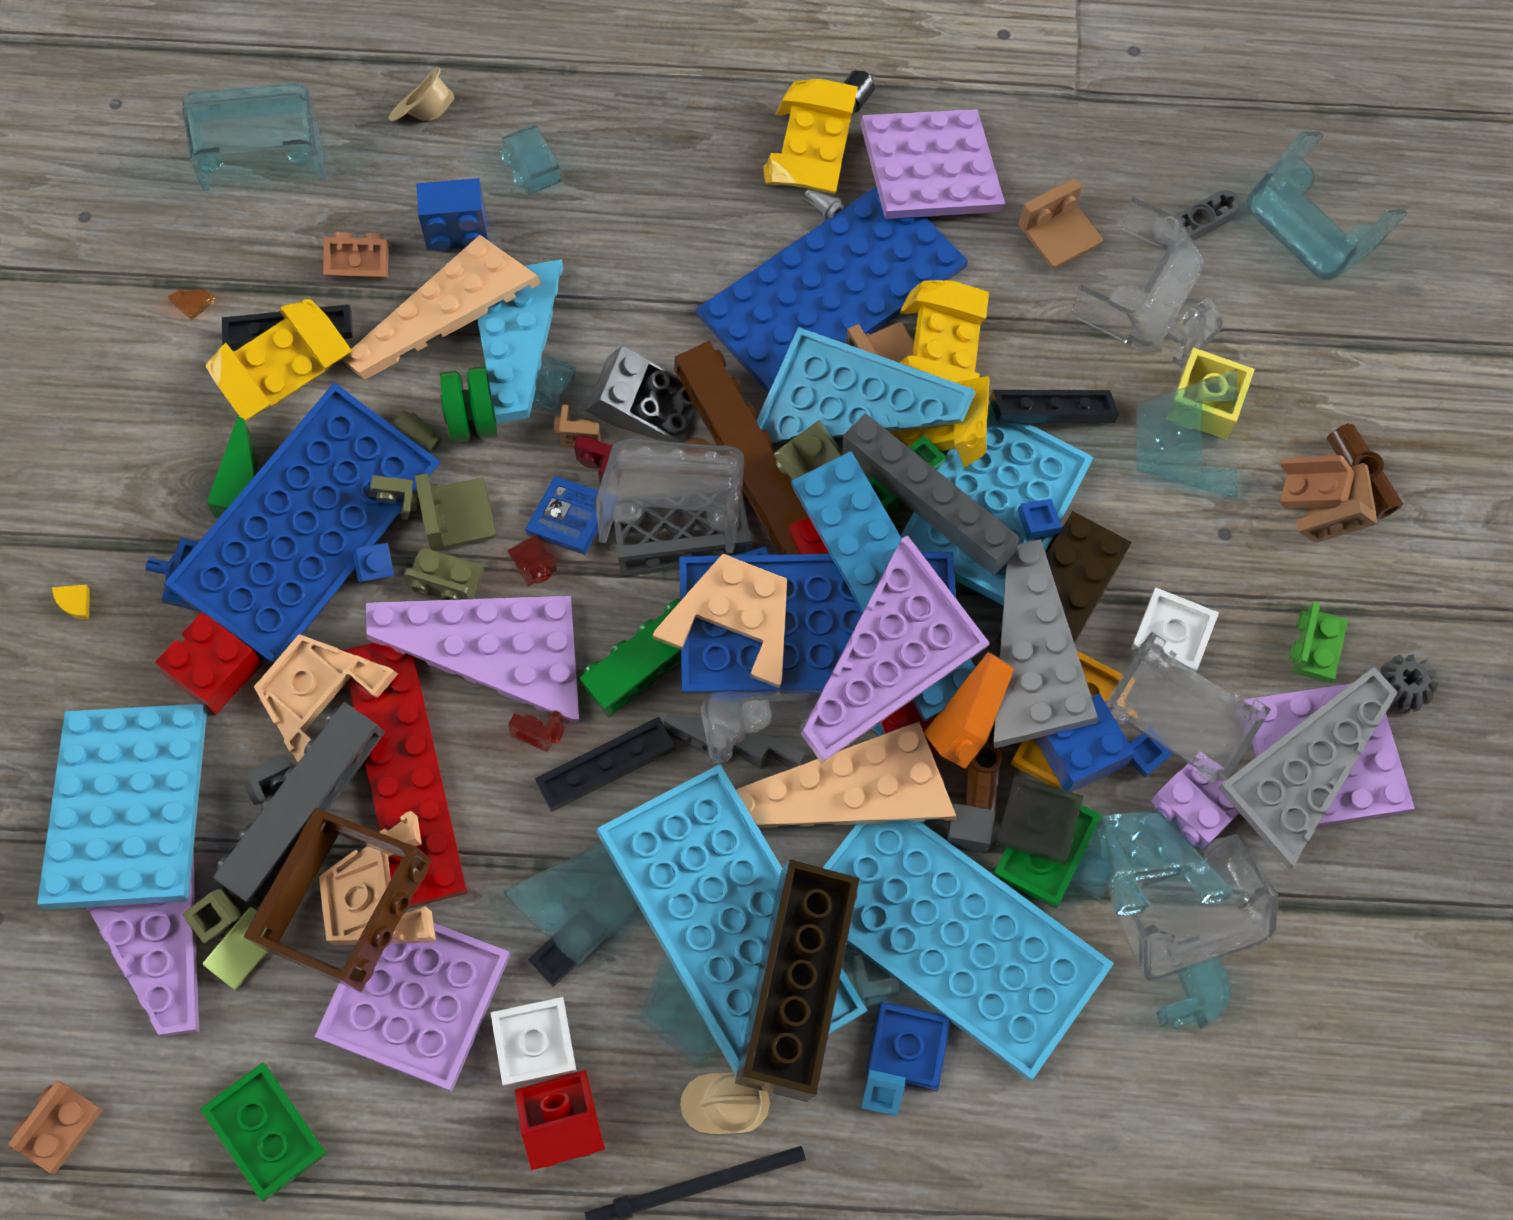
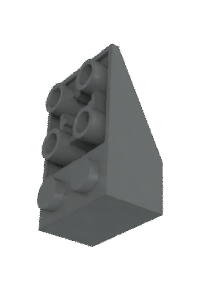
(641, 398)

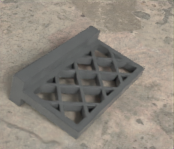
(658, 555)

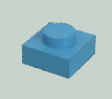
(883, 1092)

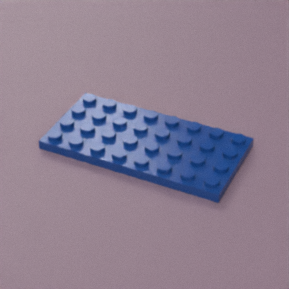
(827, 281)
(294, 525)
(816, 631)

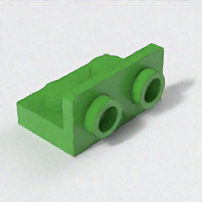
(1319, 644)

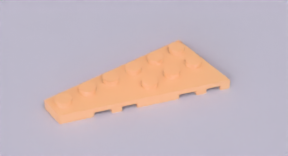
(442, 305)
(862, 784)

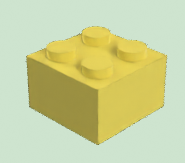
(1217, 416)

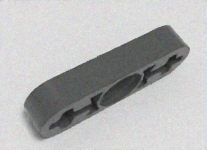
(1207, 208)

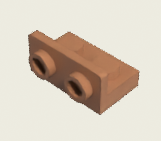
(356, 256)
(1316, 481)
(54, 1126)

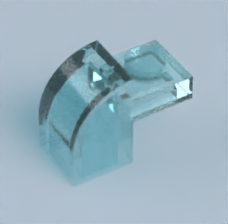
(1206, 994)

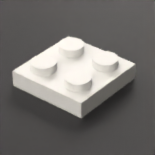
(1180, 623)
(533, 1042)

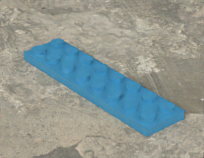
(861, 545)

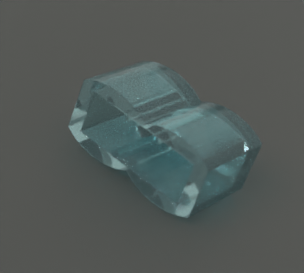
(531, 159)

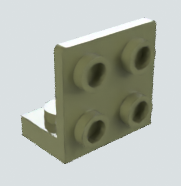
(807, 451)
(455, 512)

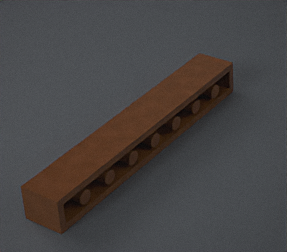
(735, 425)

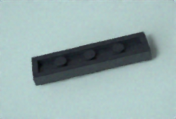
(244, 328)
(1053, 406)
(605, 764)

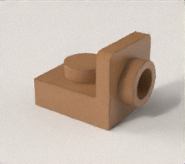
(569, 430)

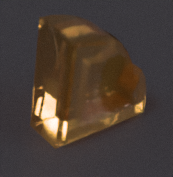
(192, 301)

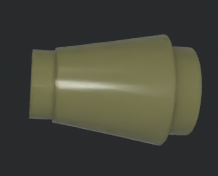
(417, 431)

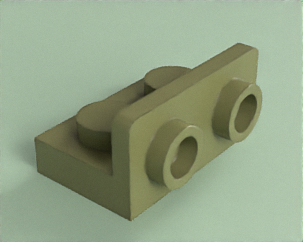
(443, 575)

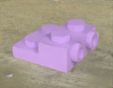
(1195, 806)

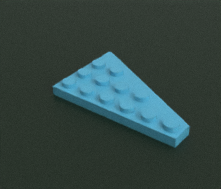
(842, 383)

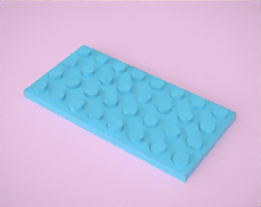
(708, 898)
(966, 941)

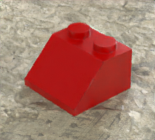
(558, 1120)

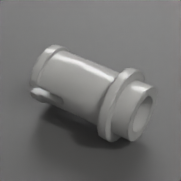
(824, 203)

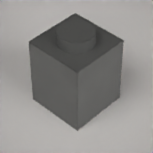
(973, 828)

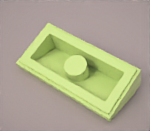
(235, 955)

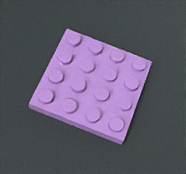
(931, 164)
(1377, 779)
(419, 1006)

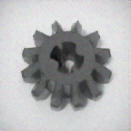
(1420, 681)

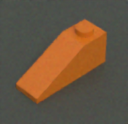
(971, 712)

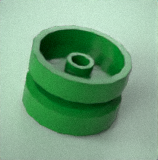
(463, 405)

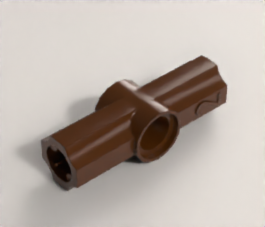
(1349, 444)
(982, 781)

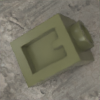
(391, 489)

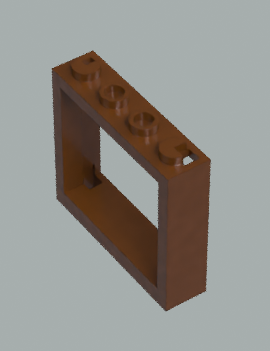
(299, 874)

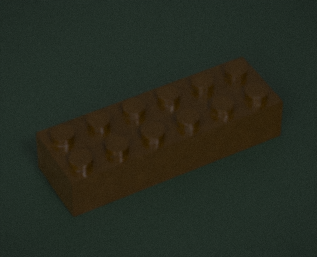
(1082, 568)
(798, 981)

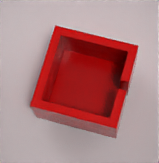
(209, 663)

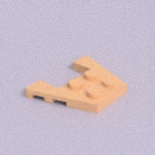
(741, 601)
(307, 680)
(356, 885)

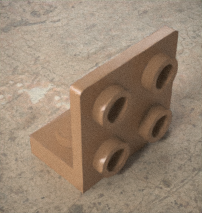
(1058, 225)
(889, 342)
(1349, 516)

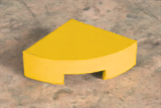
(73, 600)

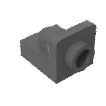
(266, 777)

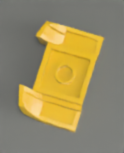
(814, 135)
(946, 328)
(278, 359)
(966, 437)

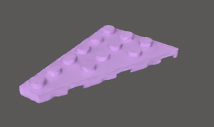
(503, 643)
(898, 650)
(157, 958)

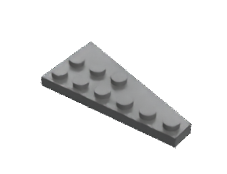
(1047, 680)
(1300, 774)

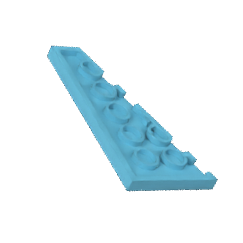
(514, 342)

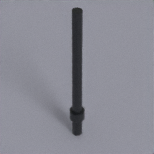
(624, 1207)

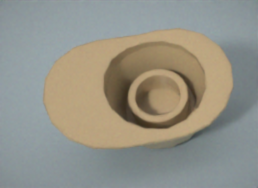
(426, 101)
(720, 1106)

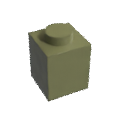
(213, 914)

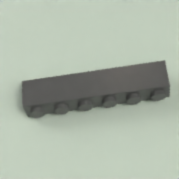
(930, 495)
(311, 784)

